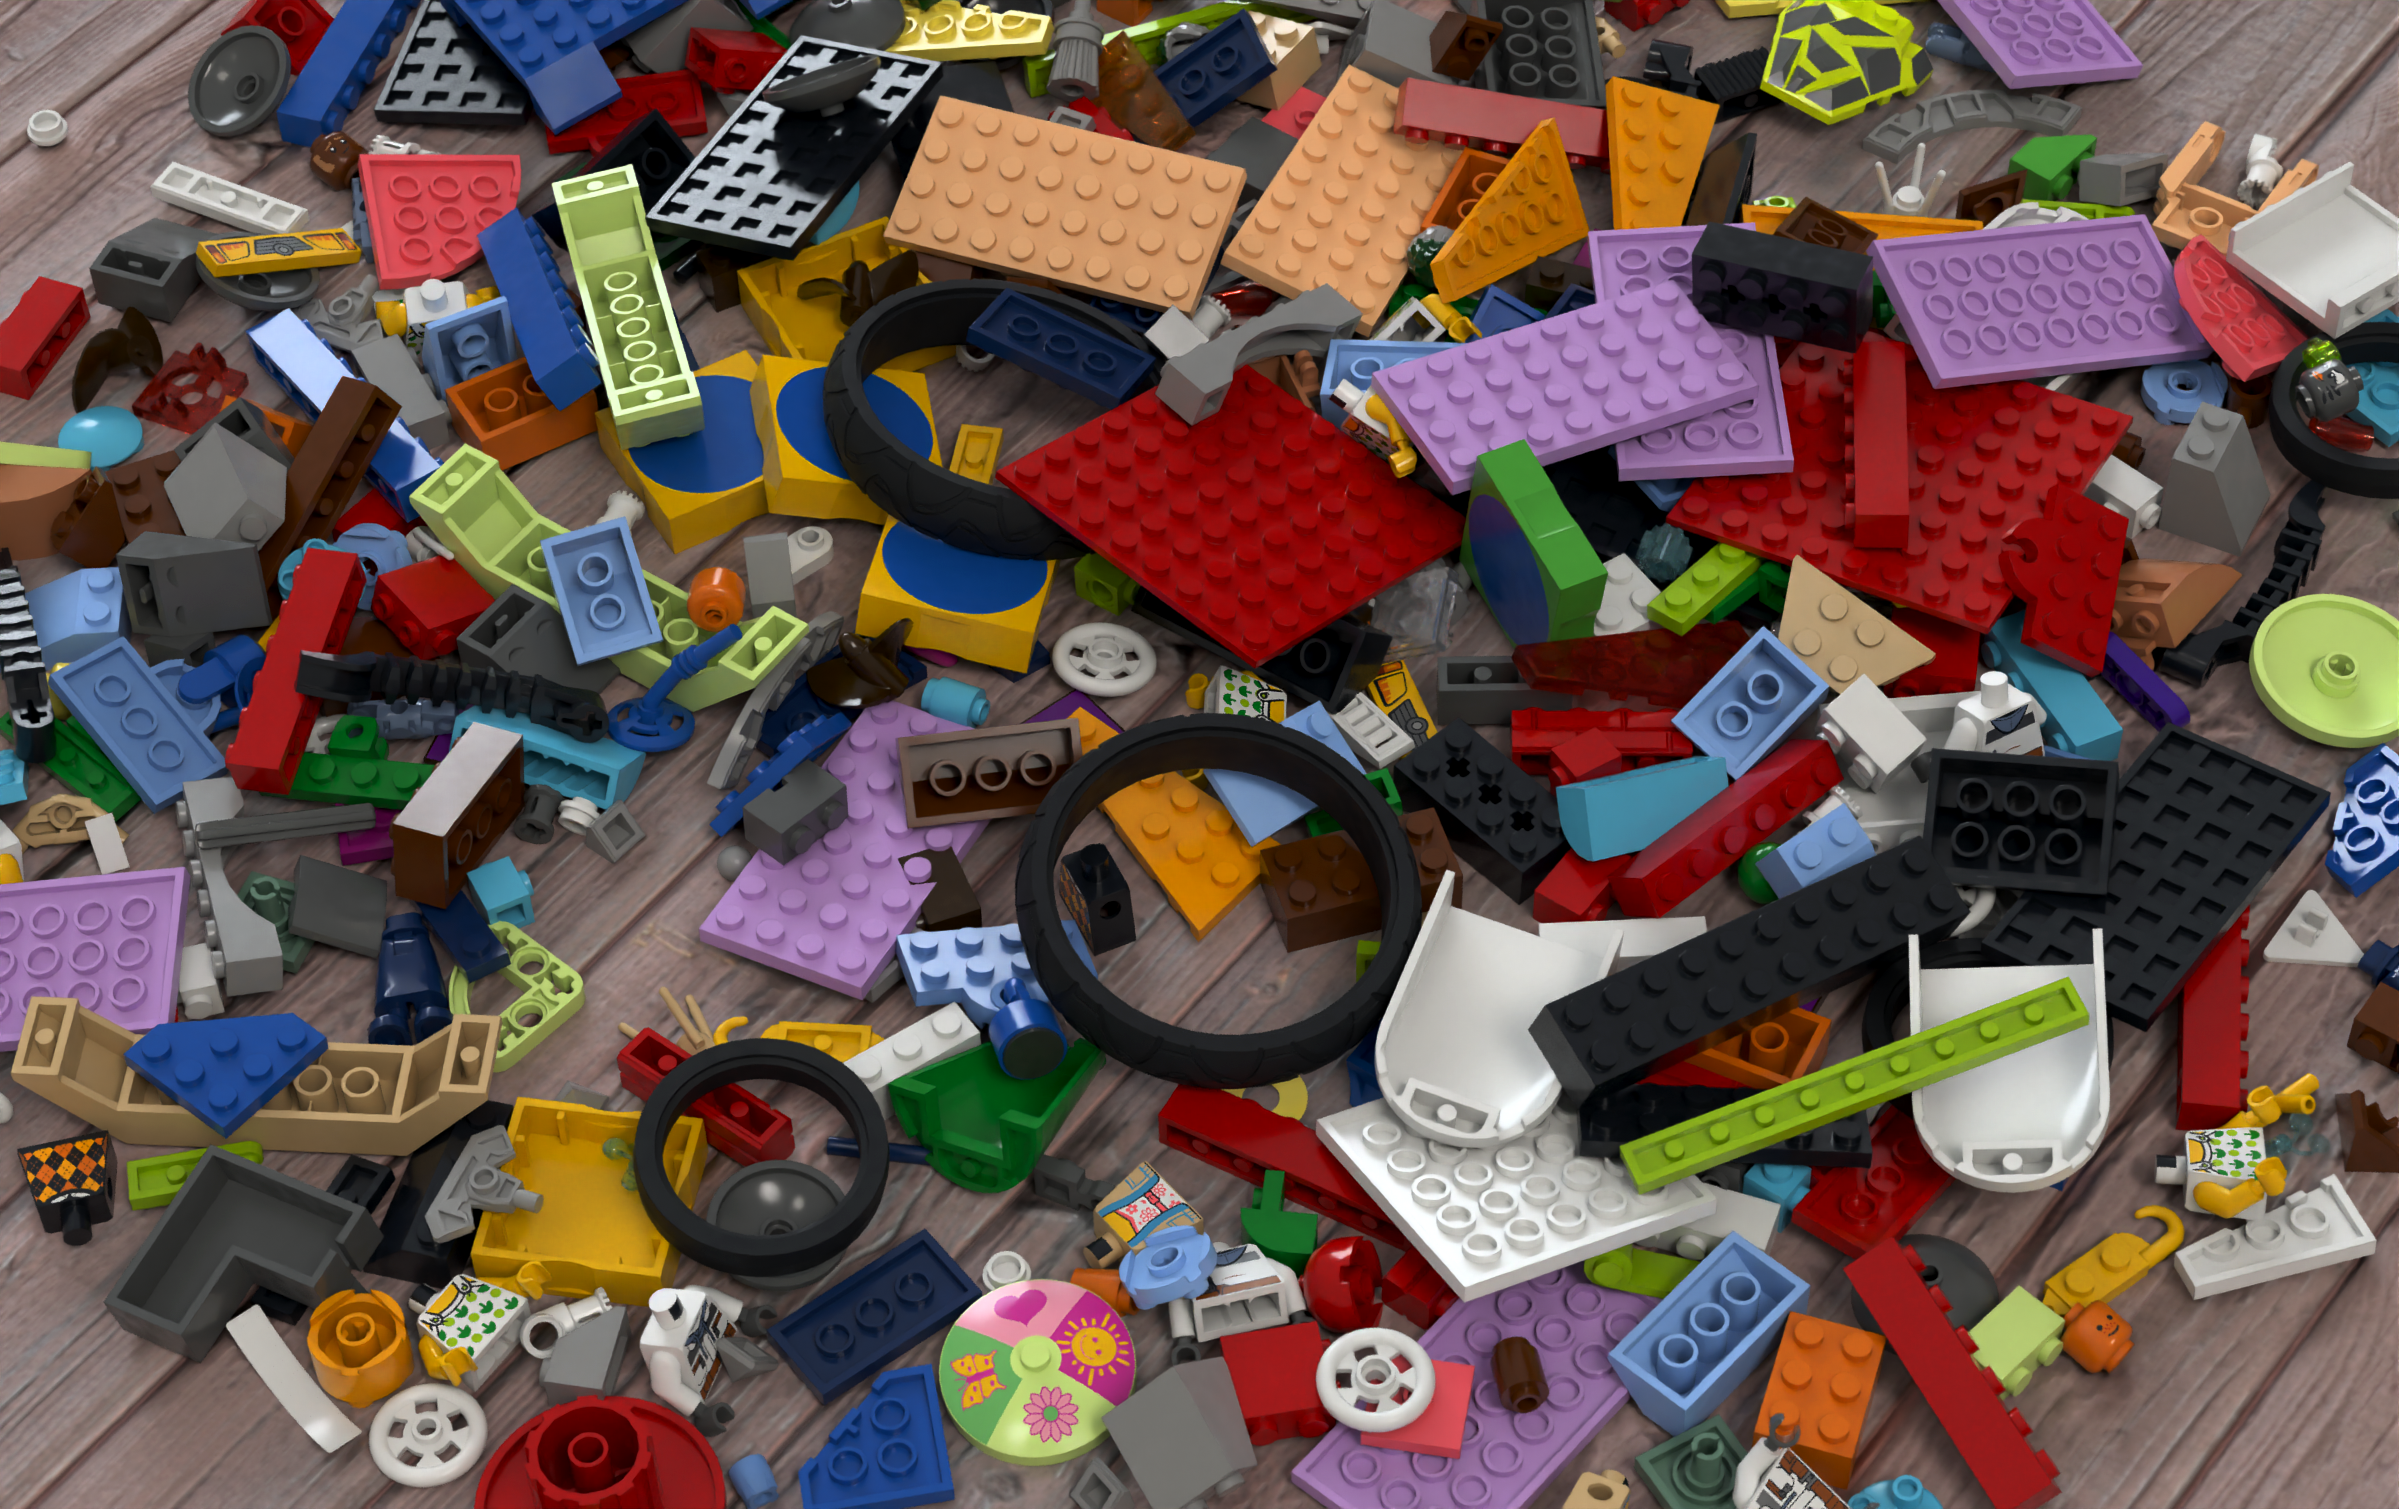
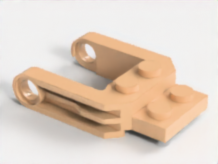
(2191, 210)

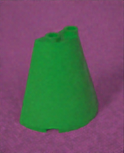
(983, 1123)

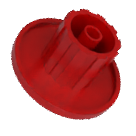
(604, 1458)

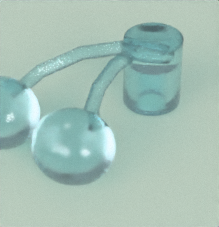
(2301, 1125)
(616, 1149)

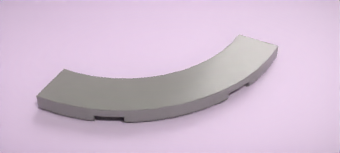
(1969, 110)
(770, 694)

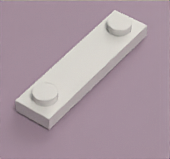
(227, 201)

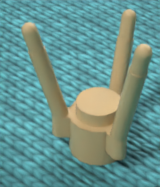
(693, 1040)

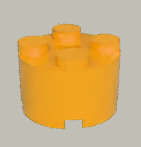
(360, 1346)

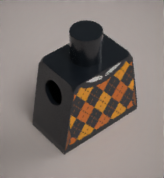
(1092, 882)
(72, 1183)

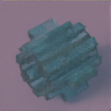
(1664, 553)

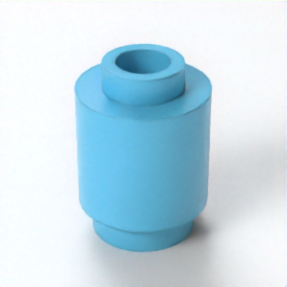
(955, 701)

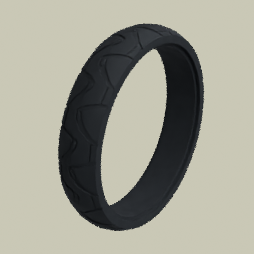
(905, 483)
(1241, 746)

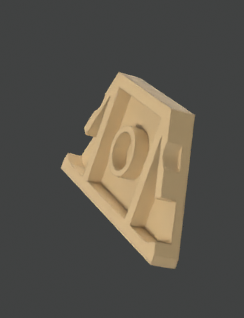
(1843, 634)

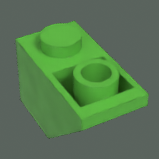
(2052, 164)

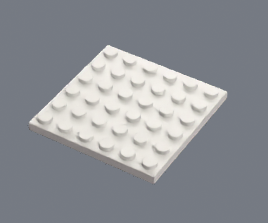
(1508, 1207)

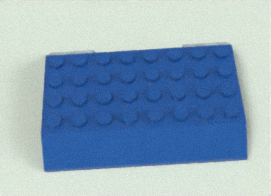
(558, 44)

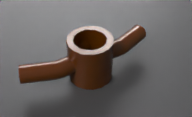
(2249, 399)

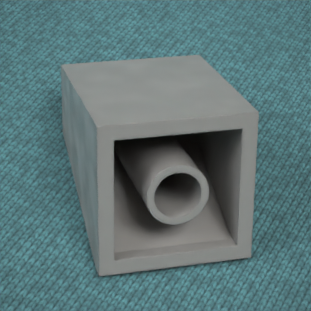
(664, 41)
(1391, 46)
(2215, 483)
(228, 490)
(1184, 1435)

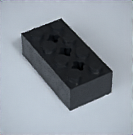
(1783, 287)
(1486, 807)

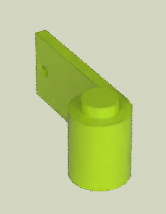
(1638, 1271)

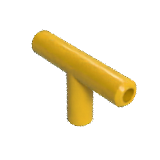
(2296, 1097)

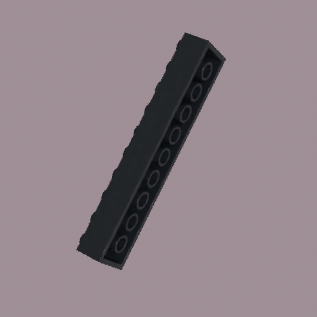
(1746, 972)

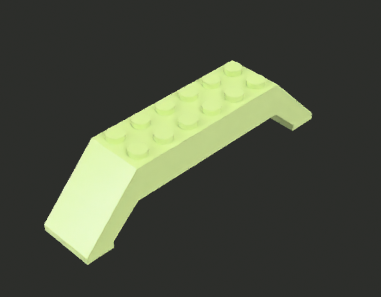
(628, 308)
(498, 543)

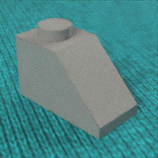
(2121, 177)
(769, 573)
(587, 1359)

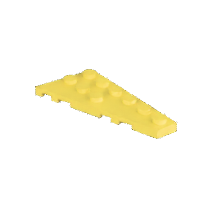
(961, 33)

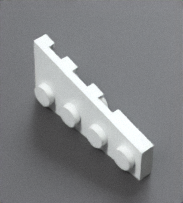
(2292, 1239)

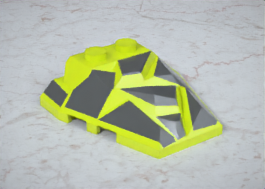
(1841, 56)

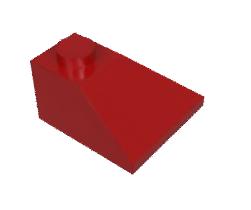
(296, 22)

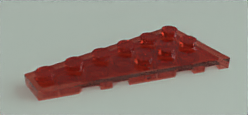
(1638, 663)

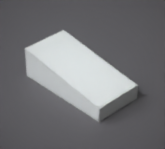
(107, 844)

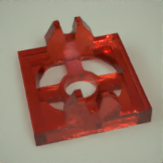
(189, 417)

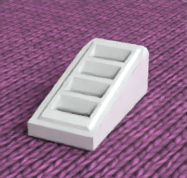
(1366, 727)

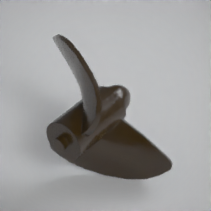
(865, 288)
(114, 352)
(866, 672)

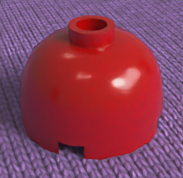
(1341, 1285)

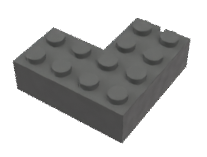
(231, 1230)

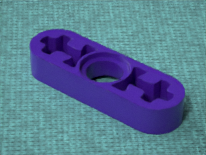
(2142, 686)

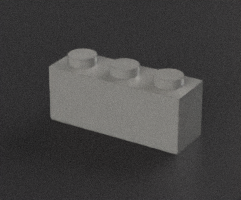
(398, 374)

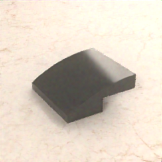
(338, 906)

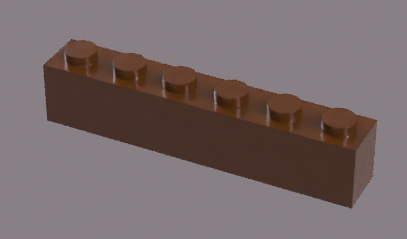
(327, 472)

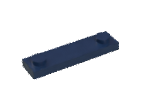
(465, 937)

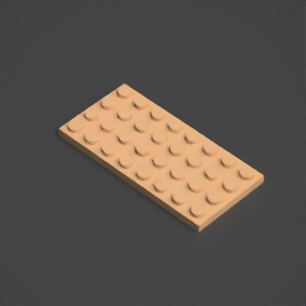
(1344, 203)
(1065, 206)

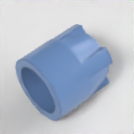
(754, 1481)

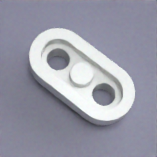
(809, 551)

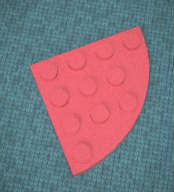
(430, 209)
(2233, 312)

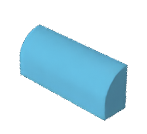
(592, 770)
(1636, 806)

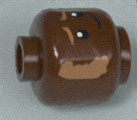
(336, 159)

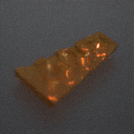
(1138, 97)

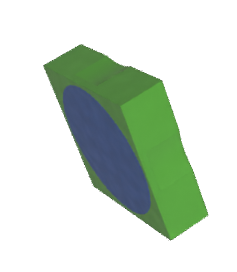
(1529, 551)

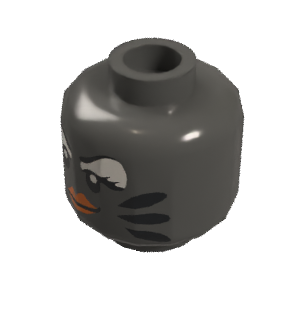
(2329, 390)

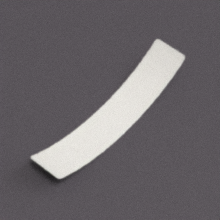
(290, 1380)

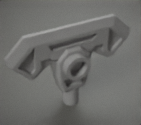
(344, 322)
(479, 1185)

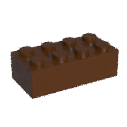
(142, 496)
(458, 815)
(1326, 890)

